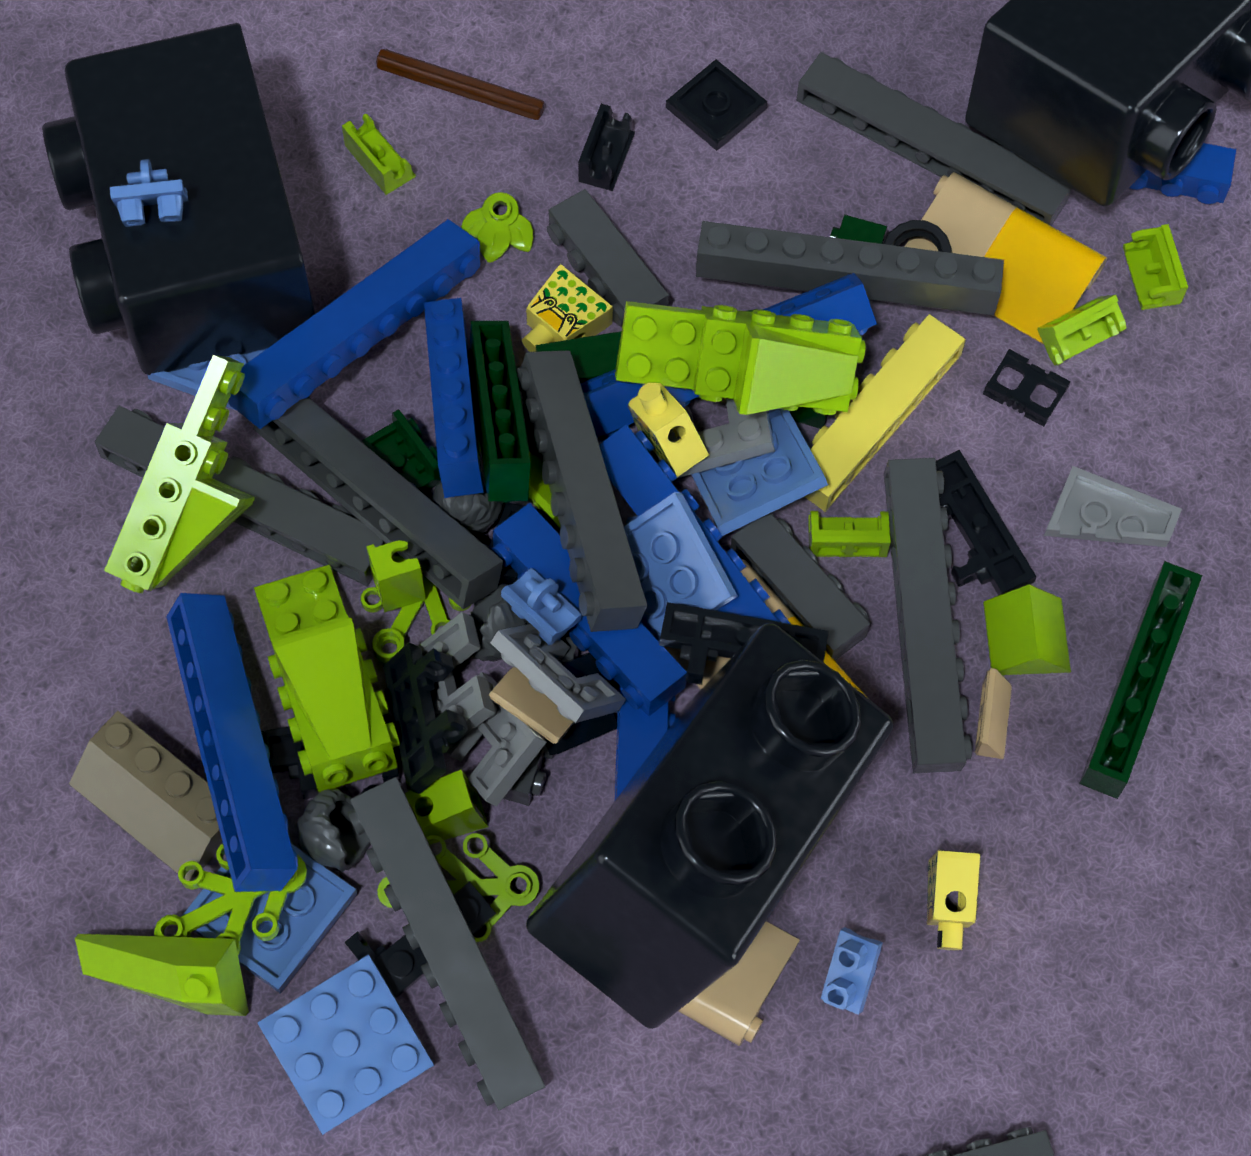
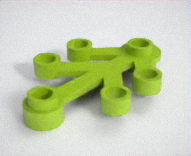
(406, 616)
(494, 886)
(238, 902)

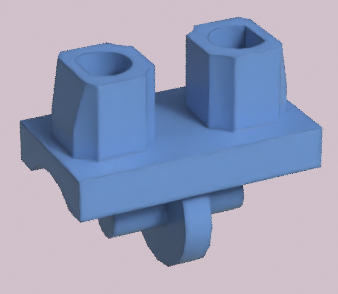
(131, 198)
(541, 605)
(851, 971)

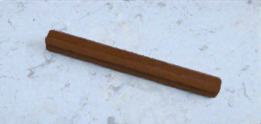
(460, 84)

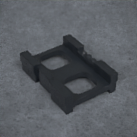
(1020, 397)

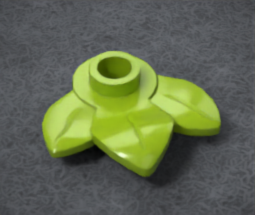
(499, 231)

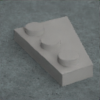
(1110, 513)

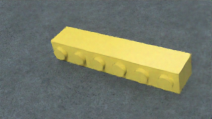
(883, 405)

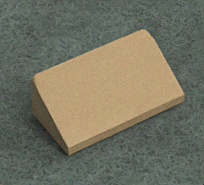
(530, 706)
(993, 715)

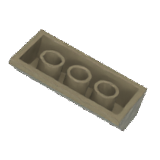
(149, 794)

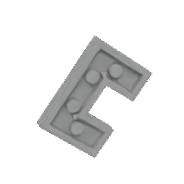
(739, 440)
(575, 697)
(471, 700)
(511, 751)

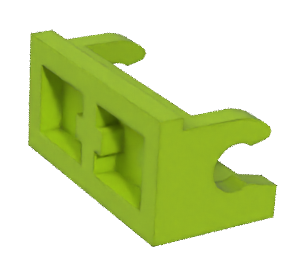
(377, 155)
(1155, 268)
(1082, 328)
(849, 536)
(395, 582)

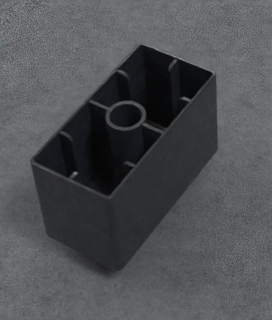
(1108, 85)
(233, 264)
(711, 828)

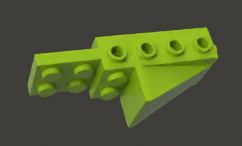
(742, 356)
(178, 499)
(326, 680)

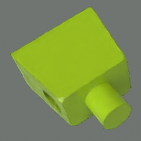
(453, 807)

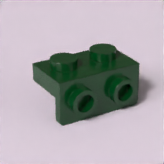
(405, 451)

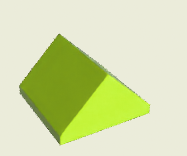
(1026, 632)

